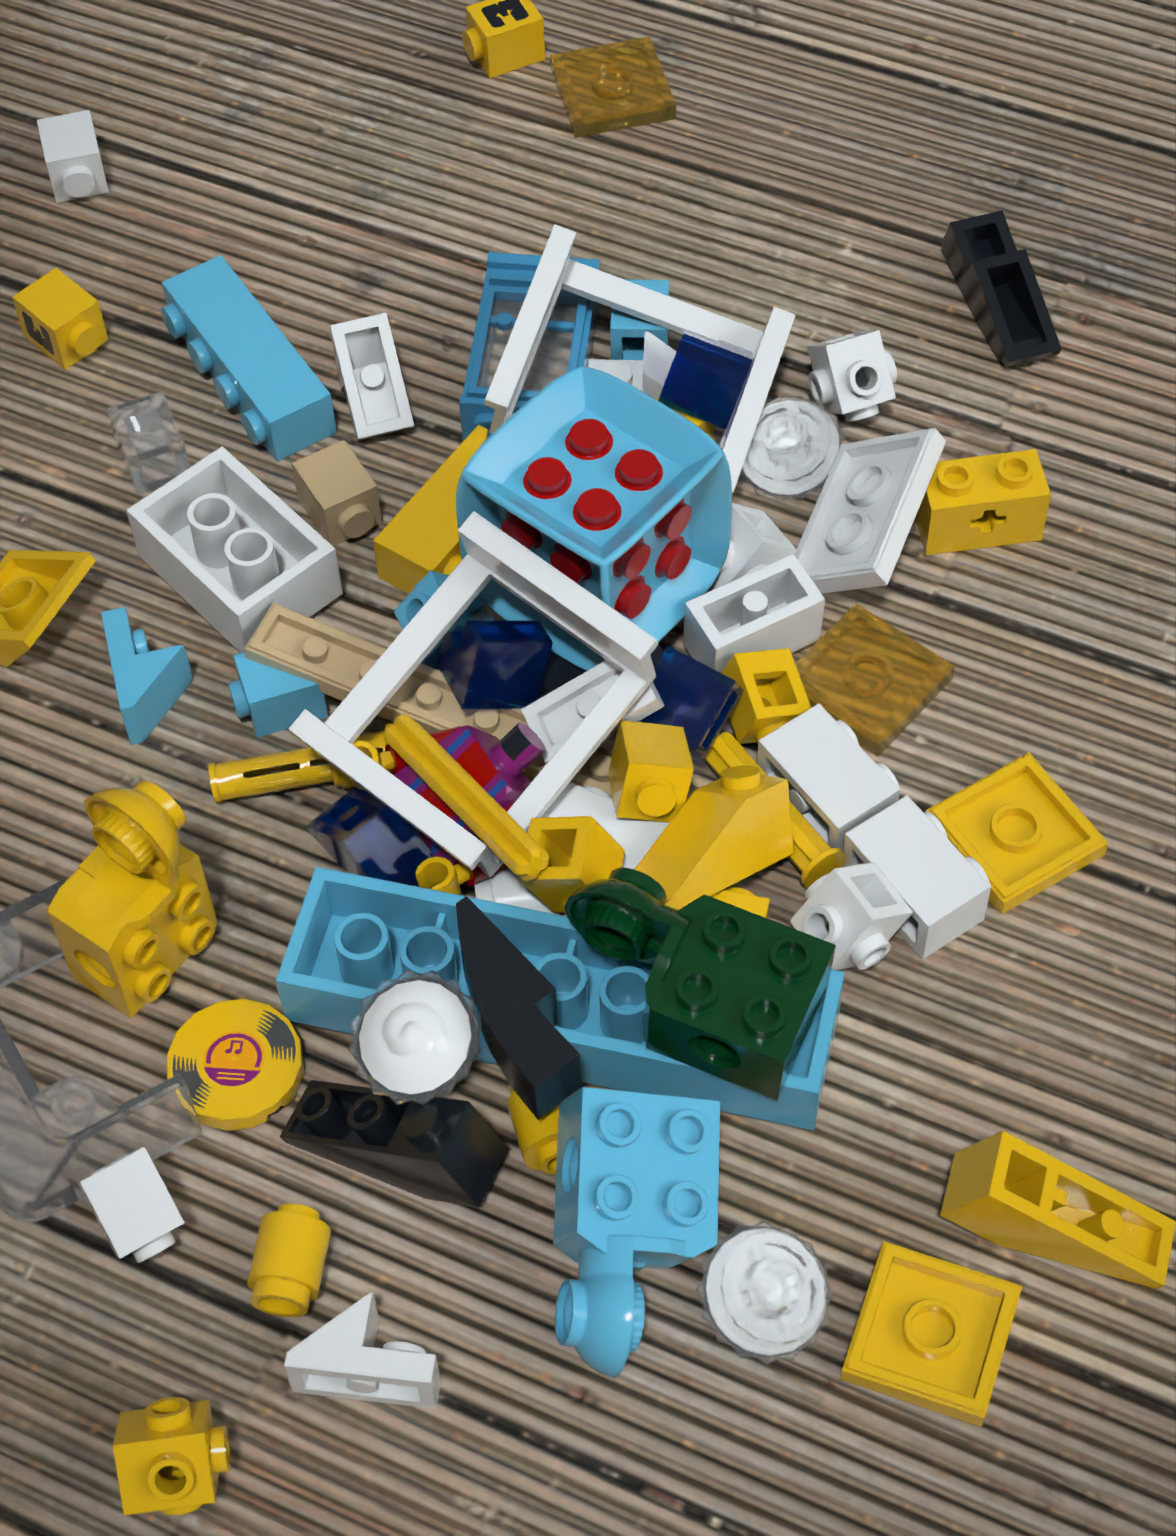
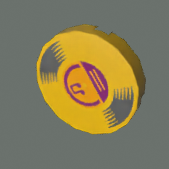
(237, 1063)

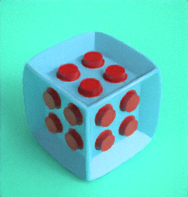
(607, 496)

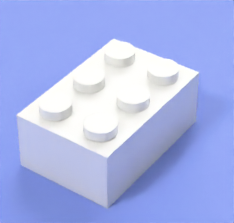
(233, 547)

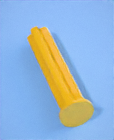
(811, 851)

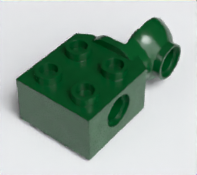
(723, 981)

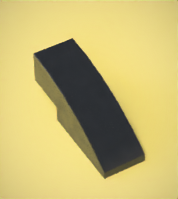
(1000, 288)
(516, 1014)

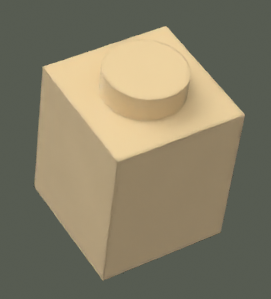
(337, 493)

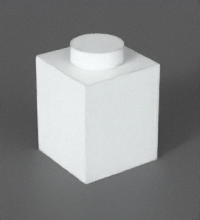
(72, 156)
(132, 1205)

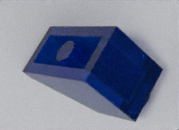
(370, 838)

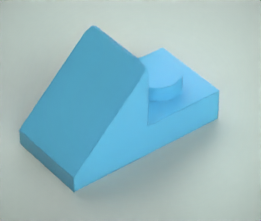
(144, 679)

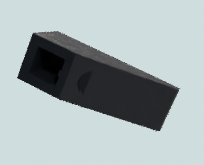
(426, 1149)

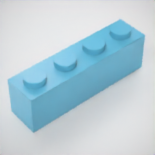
(248, 358)

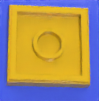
(1019, 831)
(931, 1333)

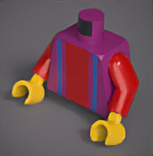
(491, 762)

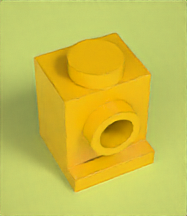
(770, 694)

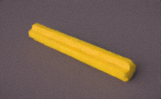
(467, 798)

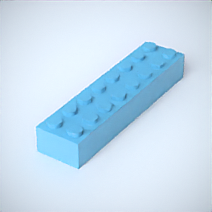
(375, 929)

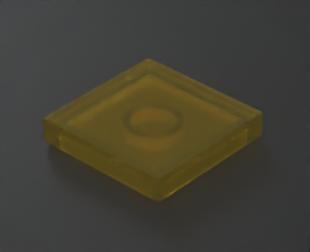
(612, 87)
(872, 677)

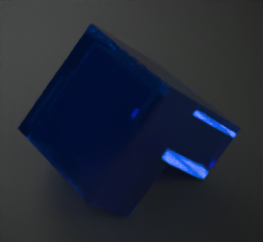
(706, 378)
(495, 663)
(693, 699)

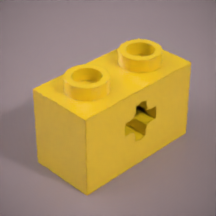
(984, 503)

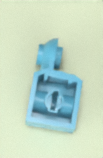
(628, 1197)

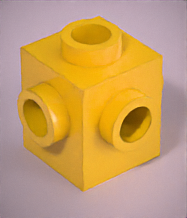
(169, 1457)

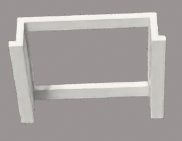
(559, 272)
(548, 591)

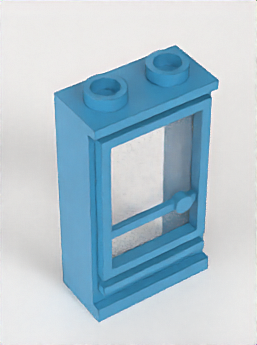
(563, 347)

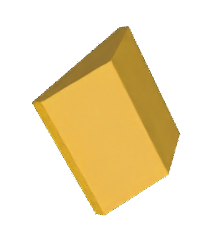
(33, 592)

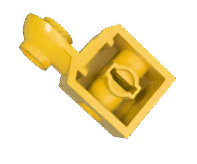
(133, 900)

